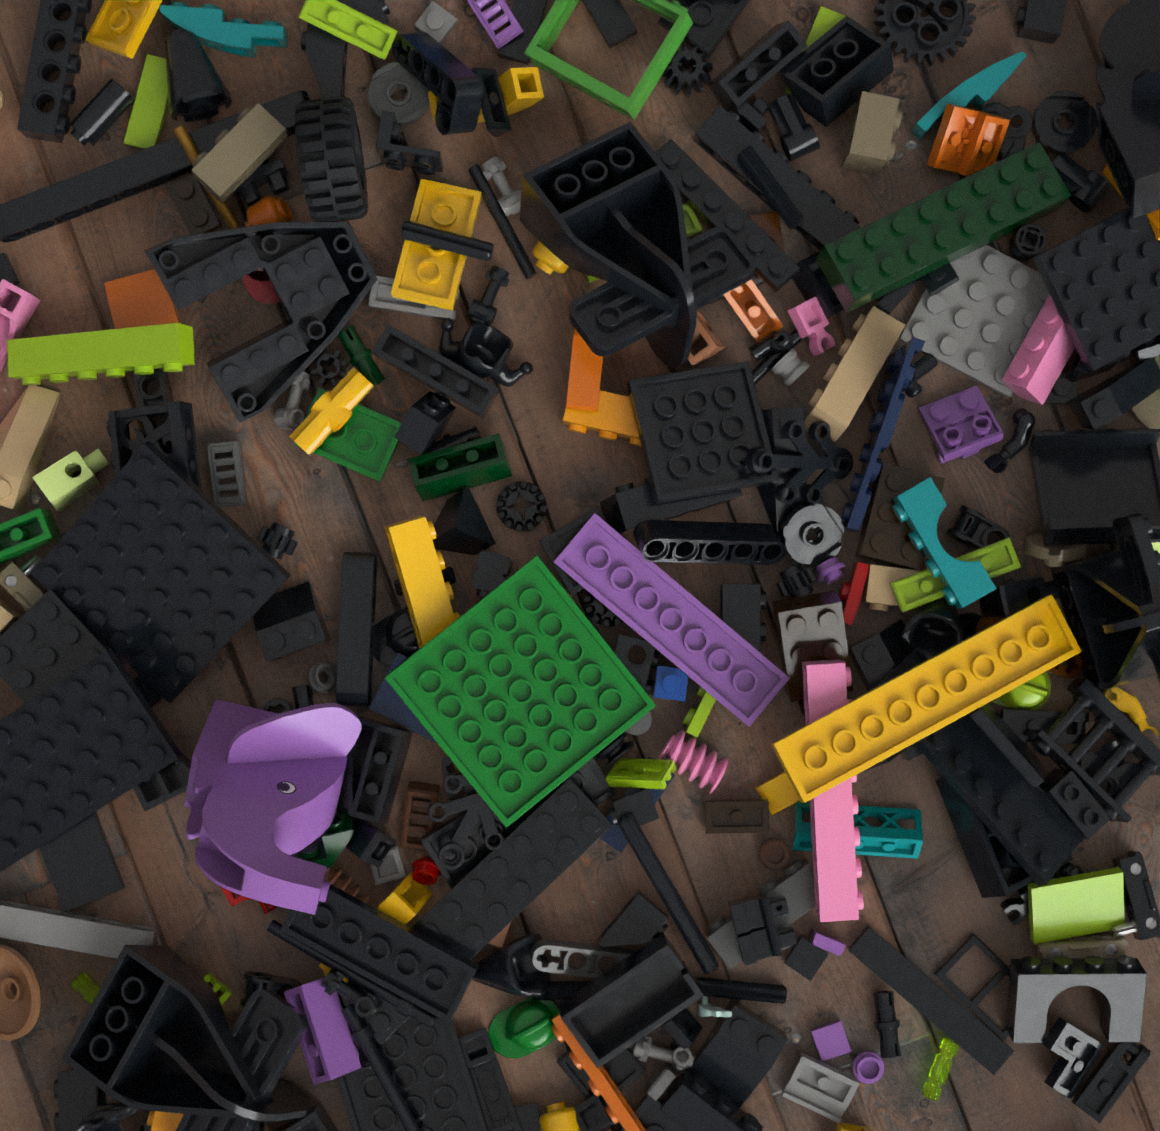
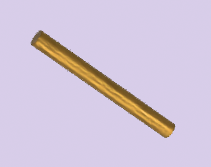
(192, 153)

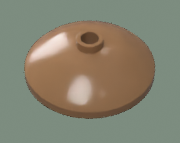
(18, 995)

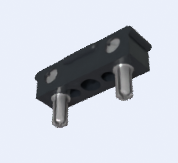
(1137, 898)

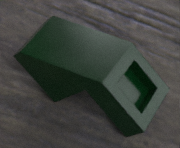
(333, 842)

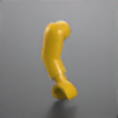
(1129, 704)

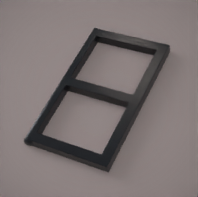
(972, 1004)

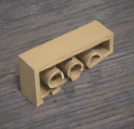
(855, 371)

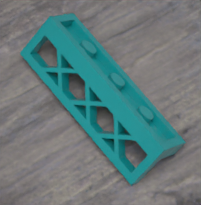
(885, 841)

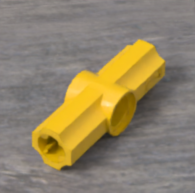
(331, 411)

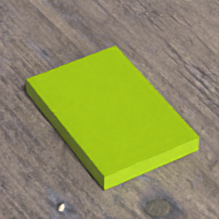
(1076, 905)

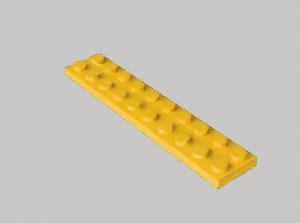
(925, 698)

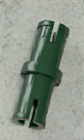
(360, 355)

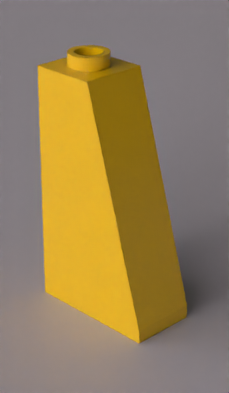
(401, 904)

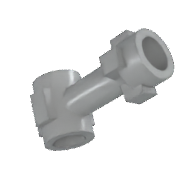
(511, 198)
(291, 416)
(679, 1059)

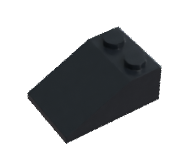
(739, 1052)

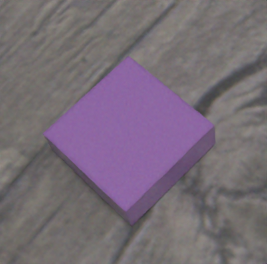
(826, 942)
(830, 1040)

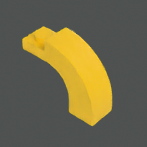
(519, 88)

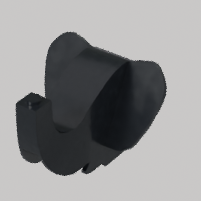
(1132, 103)

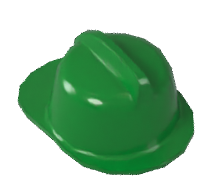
(523, 1028)

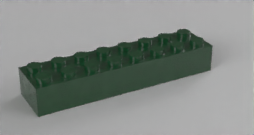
(942, 227)

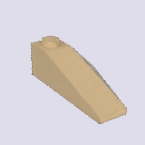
(22, 443)

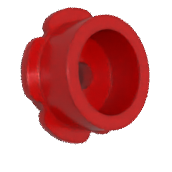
(425, 871)

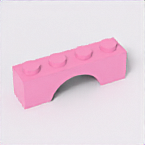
(15, 313)

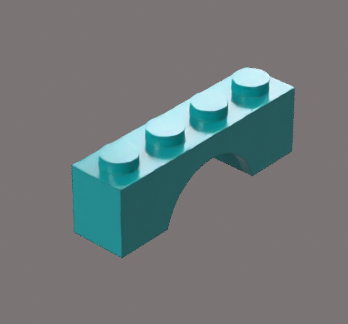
(921, 509)

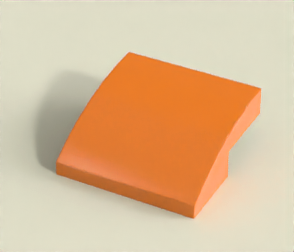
(967, 140)
(140, 301)

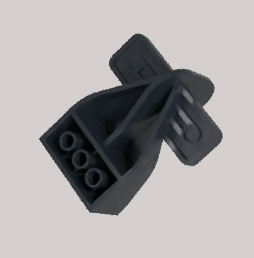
(622, 220)
(1115, 606)
(166, 1046)

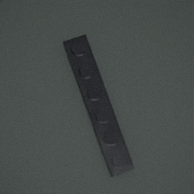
(720, 210)

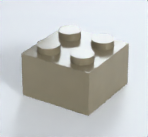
(870, 133)

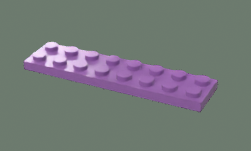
(671, 619)

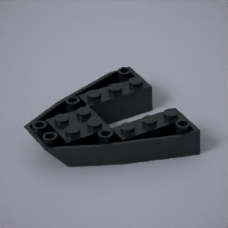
(312, 269)

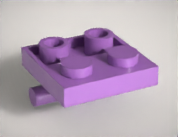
(960, 424)

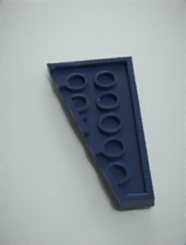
(882, 428)

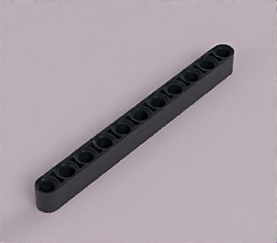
(122, 177)

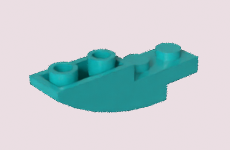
(215, 31)

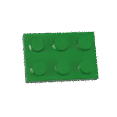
(362, 443)

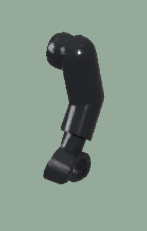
(1025, 424)

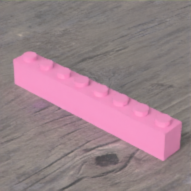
(832, 811)

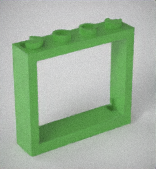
(630, 106)

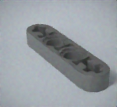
(588, 968)

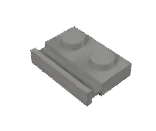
(820, 1087)

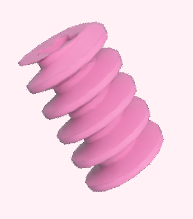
(695, 760)

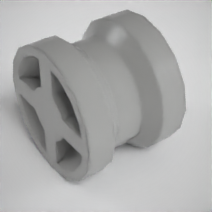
(790, 367)

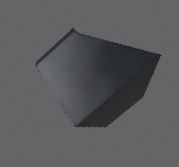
(462, 526)

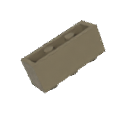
(239, 152)

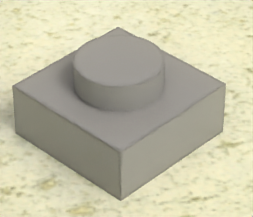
(436, 22)

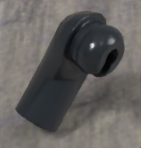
(921, 367)

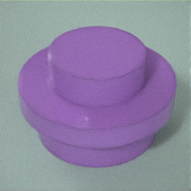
(830, 570)
(868, 1067)

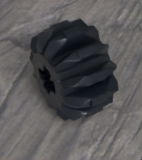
(684, 80)

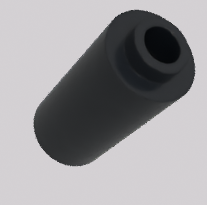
(101, 113)

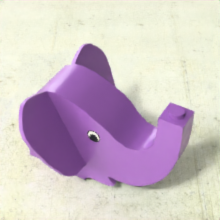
(263, 793)

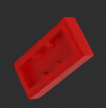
(851, 592)

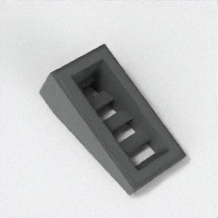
(216, 475)

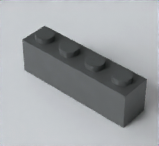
(798, 890)

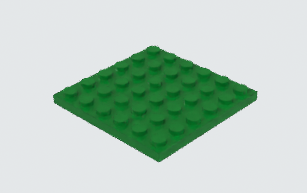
(520, 691)

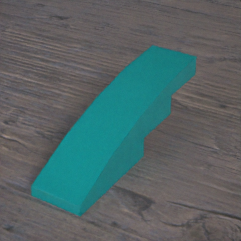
(976, 90)

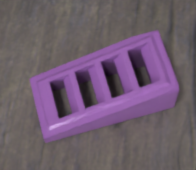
(505, 35)

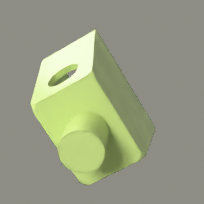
(57, 479)

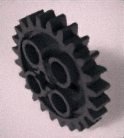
(907, 36)

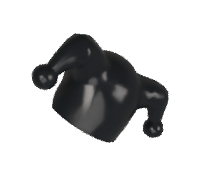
(482, 352)

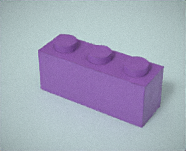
(327, 1039)

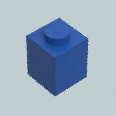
(670, 683)

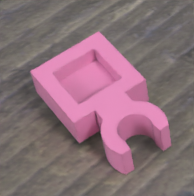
(810, 322)

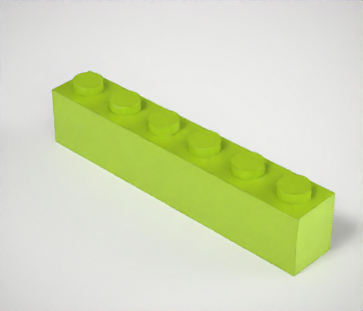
(101, 352)

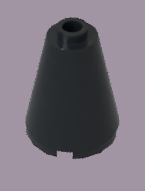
(192, 79)

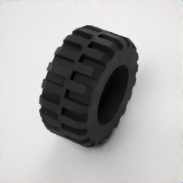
(331, 159)

